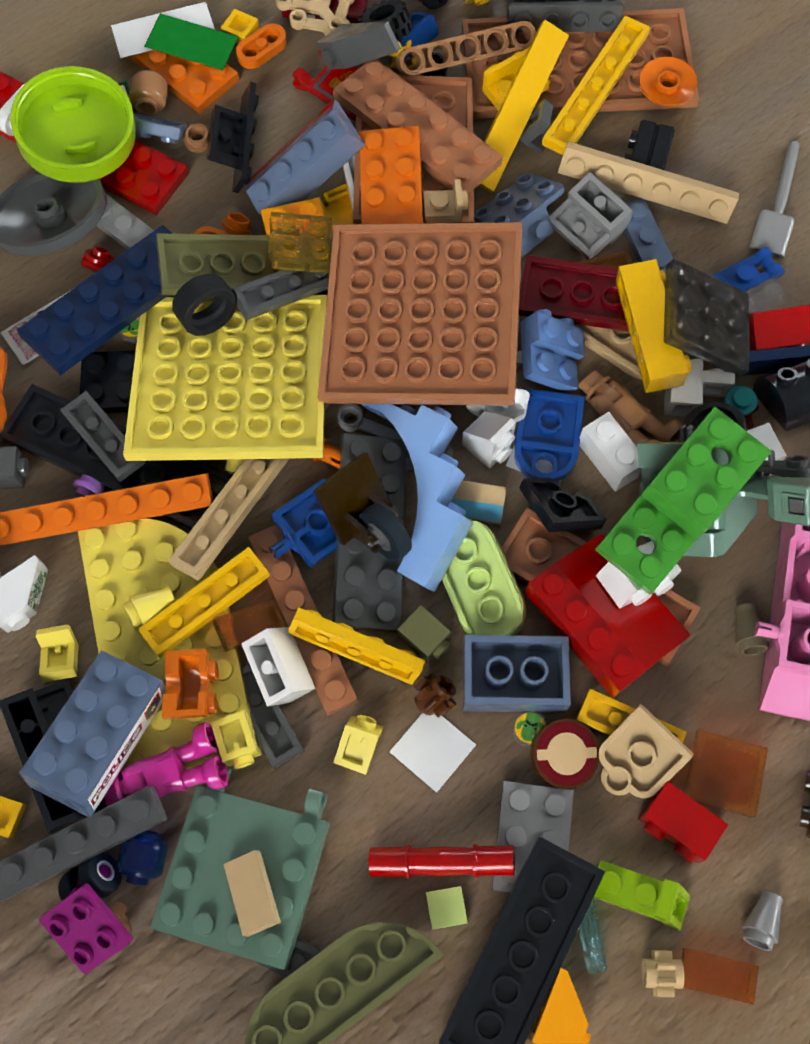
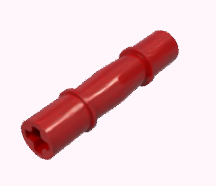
(442, 861)

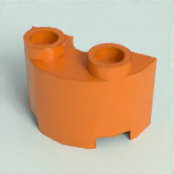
(189, 684)

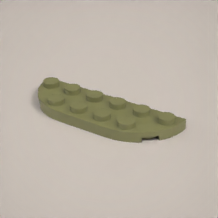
(341, 985)

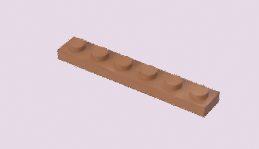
(290, 593)

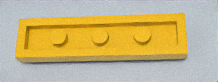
(204, 602)
(355, 646)

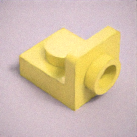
(235, 740)
(358, 743)

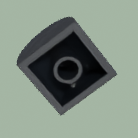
(786, 394)

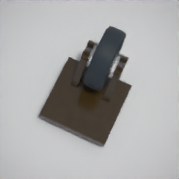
(362, 510)

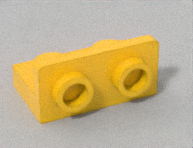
(500, 76)

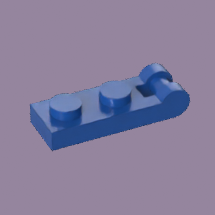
(745, 273)

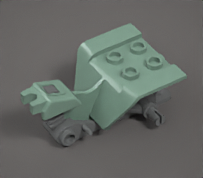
(786, 493)

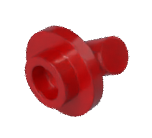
(96, 258)

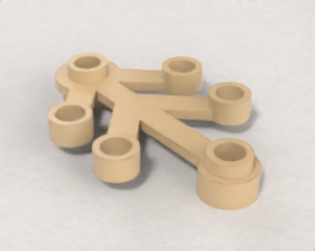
(318, 7)

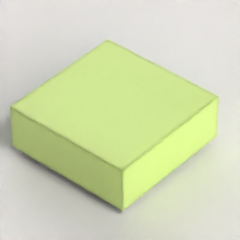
(446, 907)

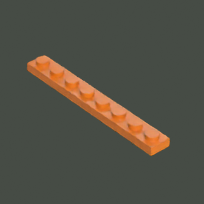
(105, 509)

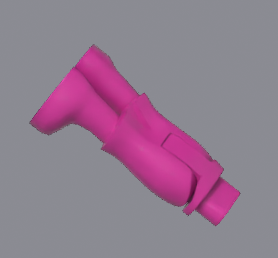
(168, 769)

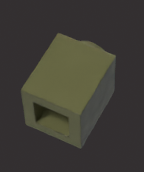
(425, 635)

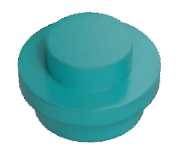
(742, 398)

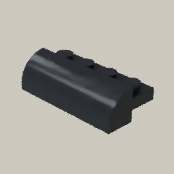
(28, 719)

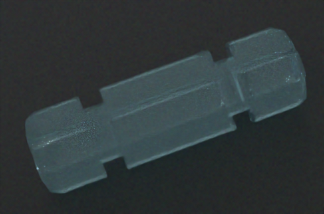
(592, 941)

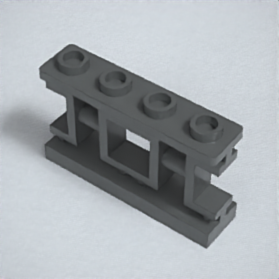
(568, 14)

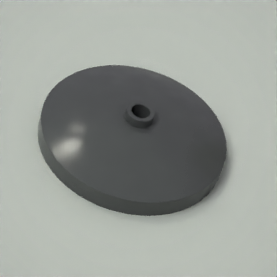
(48, 214)

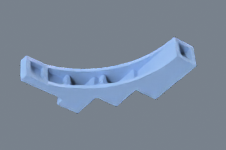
(439, 522)

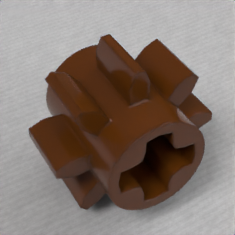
(435, 694)

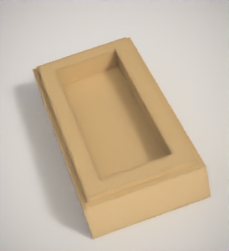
(251, 893)

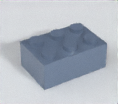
(516, 673)

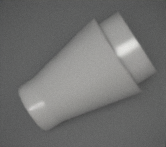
(763, 923)

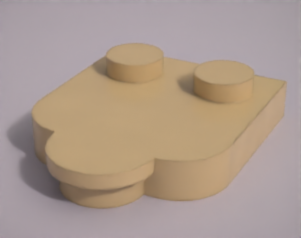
(641, 756)

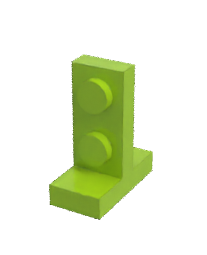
(643, 894)

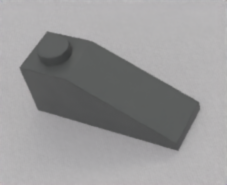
(357, 44)

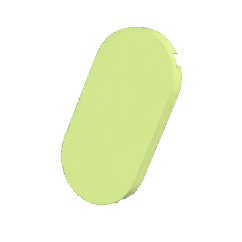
(484, 586)

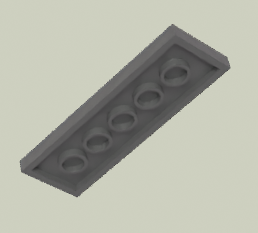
(365, 581)

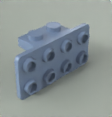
(525, 203)

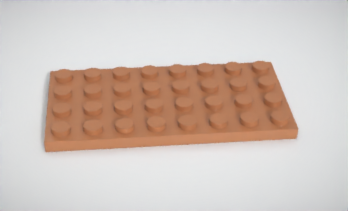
(666, 38)

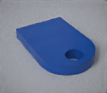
(549, 434)

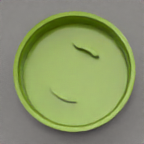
(73, 124)

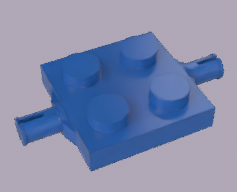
(304, 528)

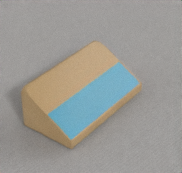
(481, 501)

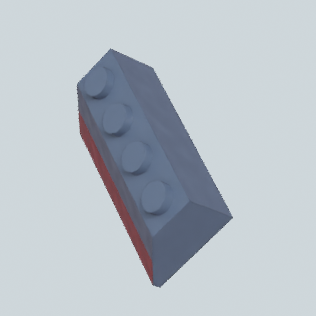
(306, 160)

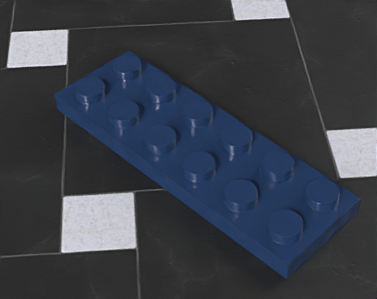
(97, 307)

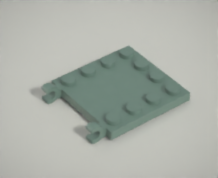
(221, 828)

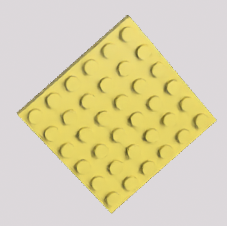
(228, 391)

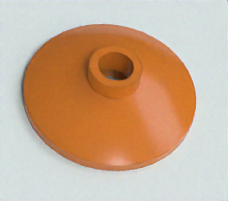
(668, 81)

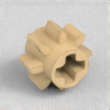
(662, 973)

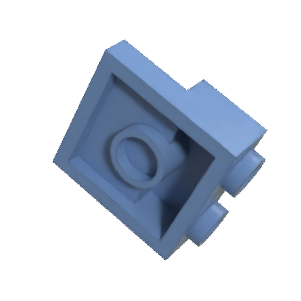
(551, 350)

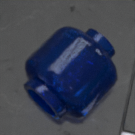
(142, 857)

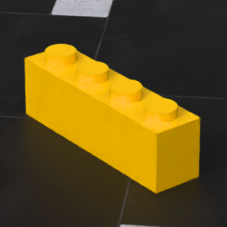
(643, 302)

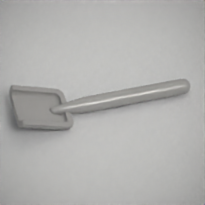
(774, 227)

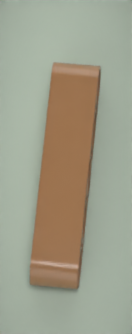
(478, 43)

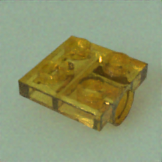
(300, 242)

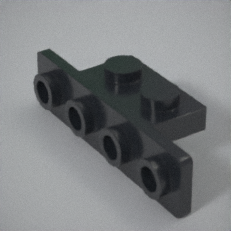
(231, 137)

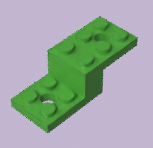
(683, 500)

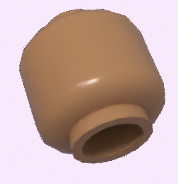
(148, 92)

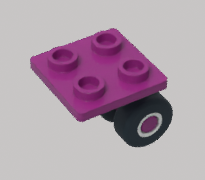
(82, 920)

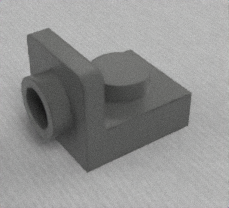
(537, 126)

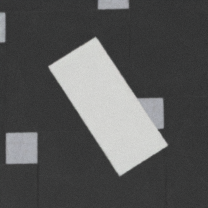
(133, 34)

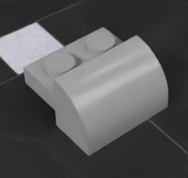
(591, 217)

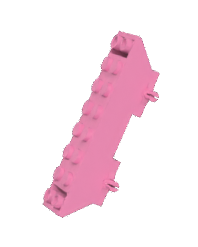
(787, 660)

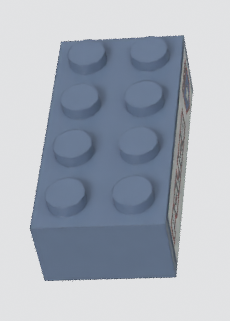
(94, 734)

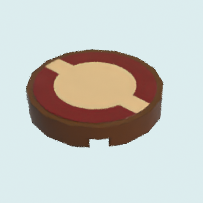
(565, 753)

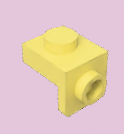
(58, 653)

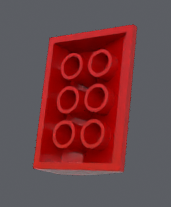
(608, 640)

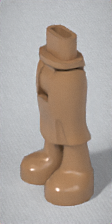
(626, 410)

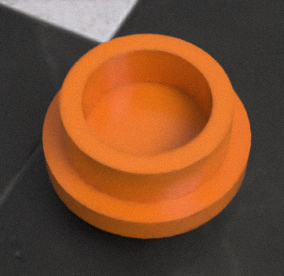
(236, 224)

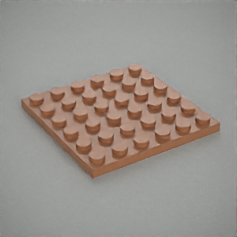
(422, 314)

